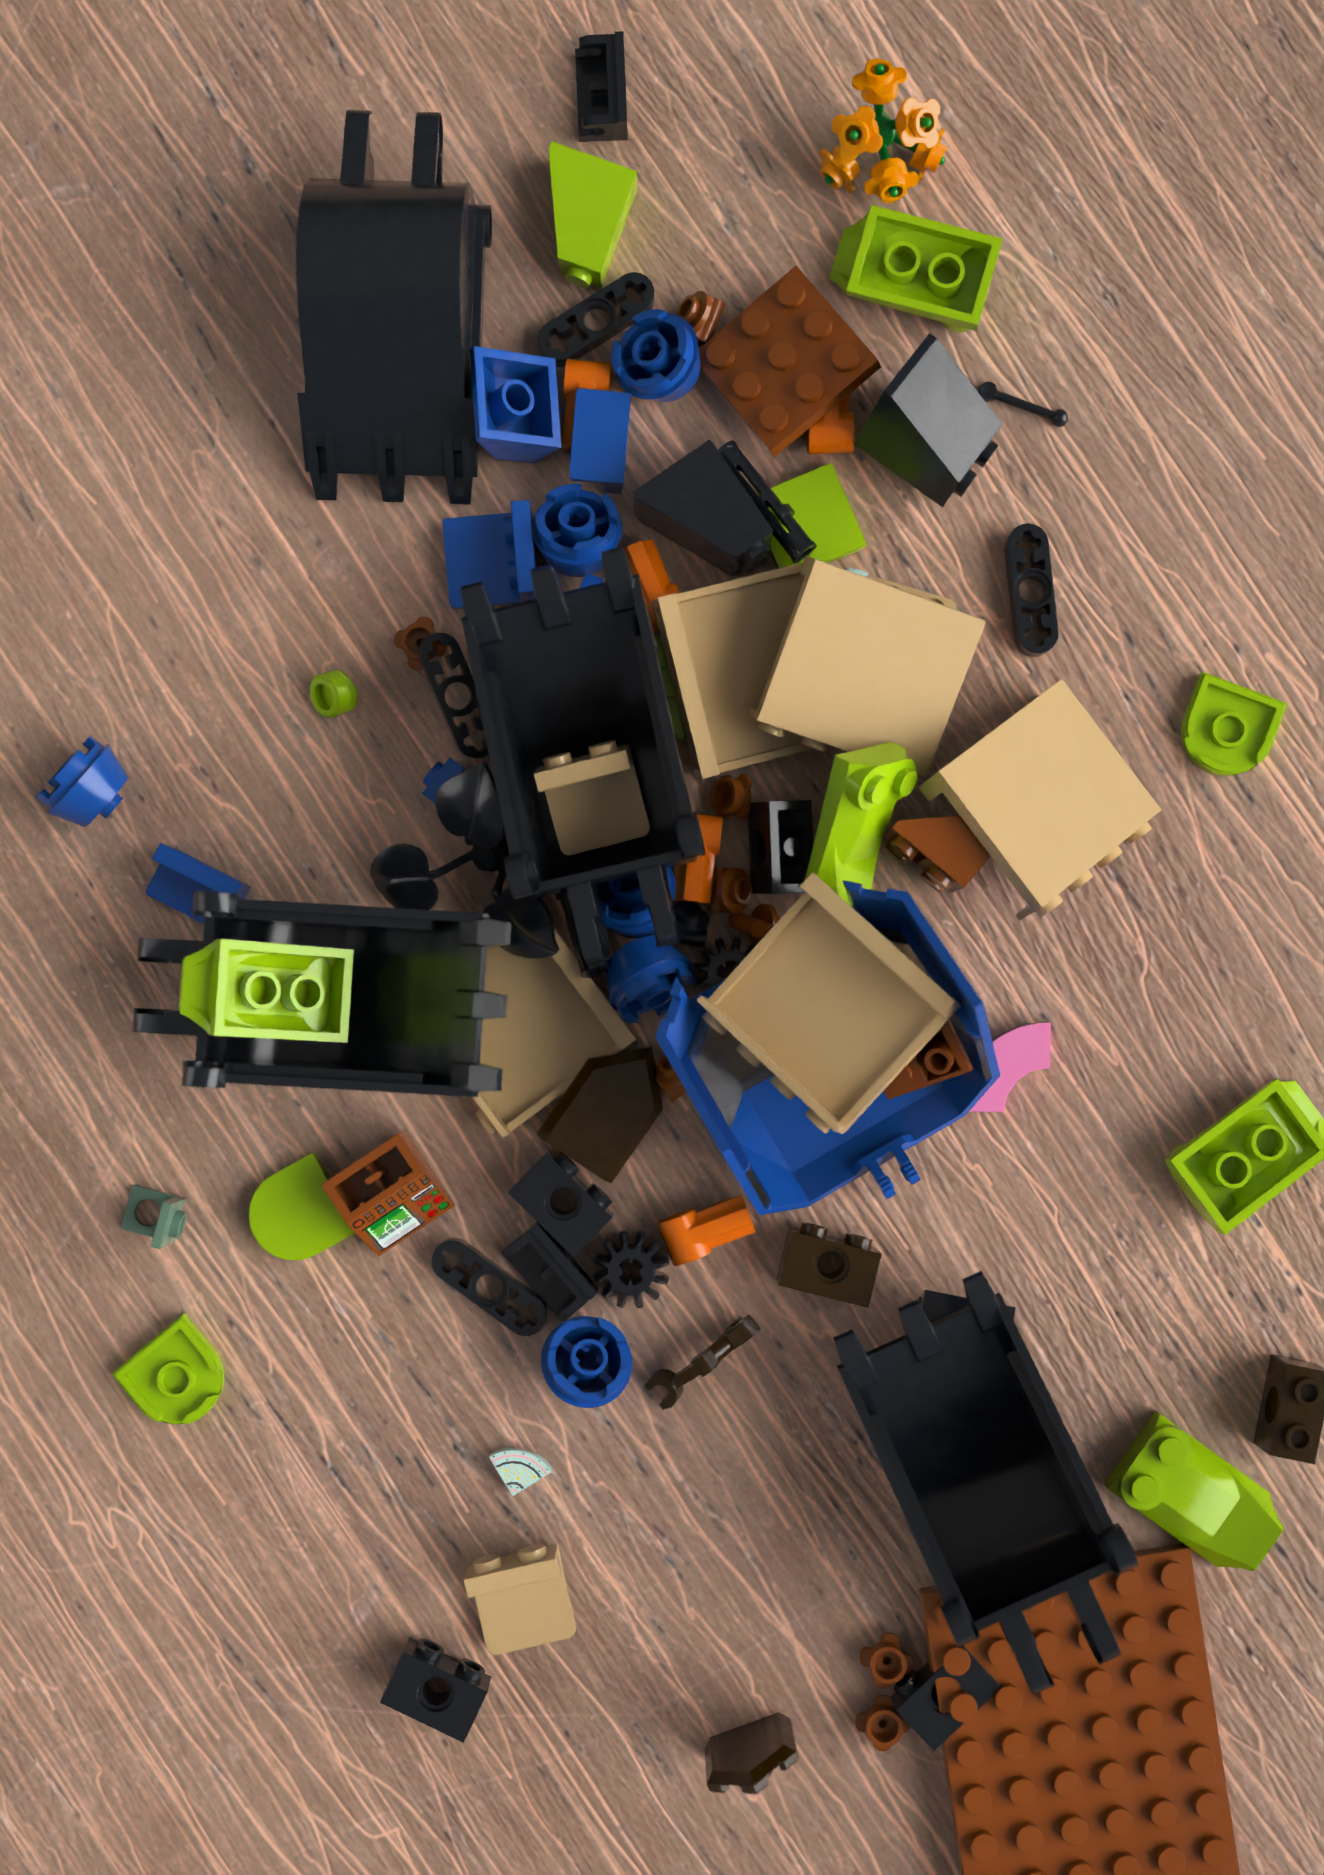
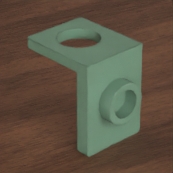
(170, 1220)

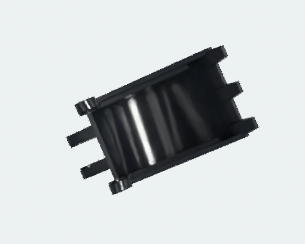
(390, 318)
(556, 682)
(411, 1001)
(986, 1474)

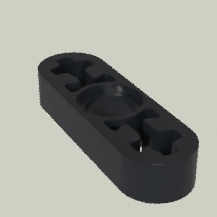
(562, 325)
(1016, 558)
(431, 669)
(490, 1306)

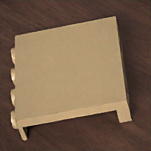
(719, 660)
(867, 666)
(1047, 798)
(828, 1007)
(547, 1034)

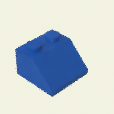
(515, 404)

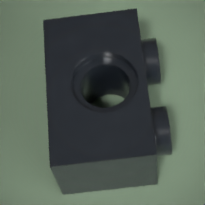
(779, 845)
(569, 1228)
(918, 1705)
(446, 1711)

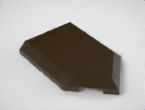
(606, 1111)
(750, 1754)

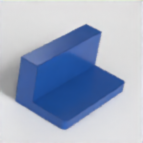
(600, 438)
(182, 875)

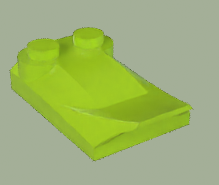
(917, 266)
(857, 812)
(268, 990)
(1249, 1154)
(1196, 1496)

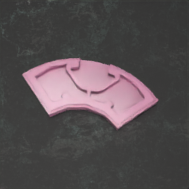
(1017, 1055)

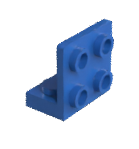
(493, 551)

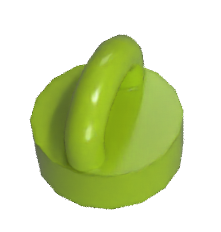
(333, 693)

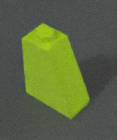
(589, 212)

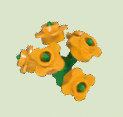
(876, 130)

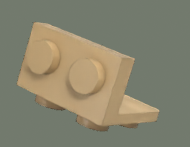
(593, 797)
(521, 1598)

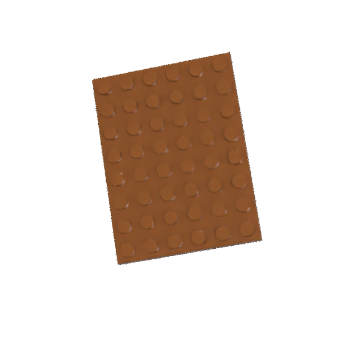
(1111, 1761)

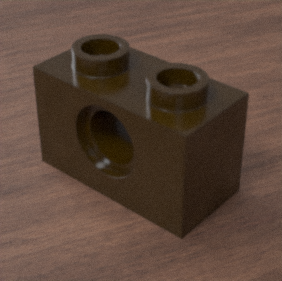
(849, 1283)
(1291, 1409)

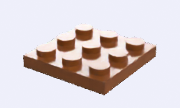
(786, 361)

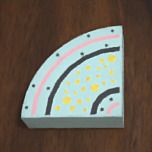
(519, 1467)

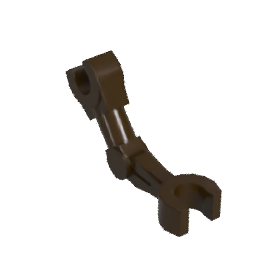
(733, 1336)

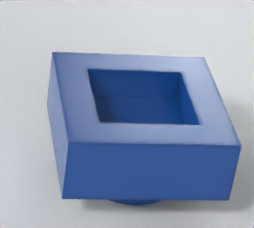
(439, 775)

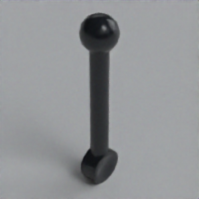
(989, 392)

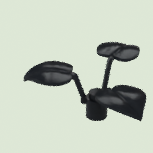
(470, 809)

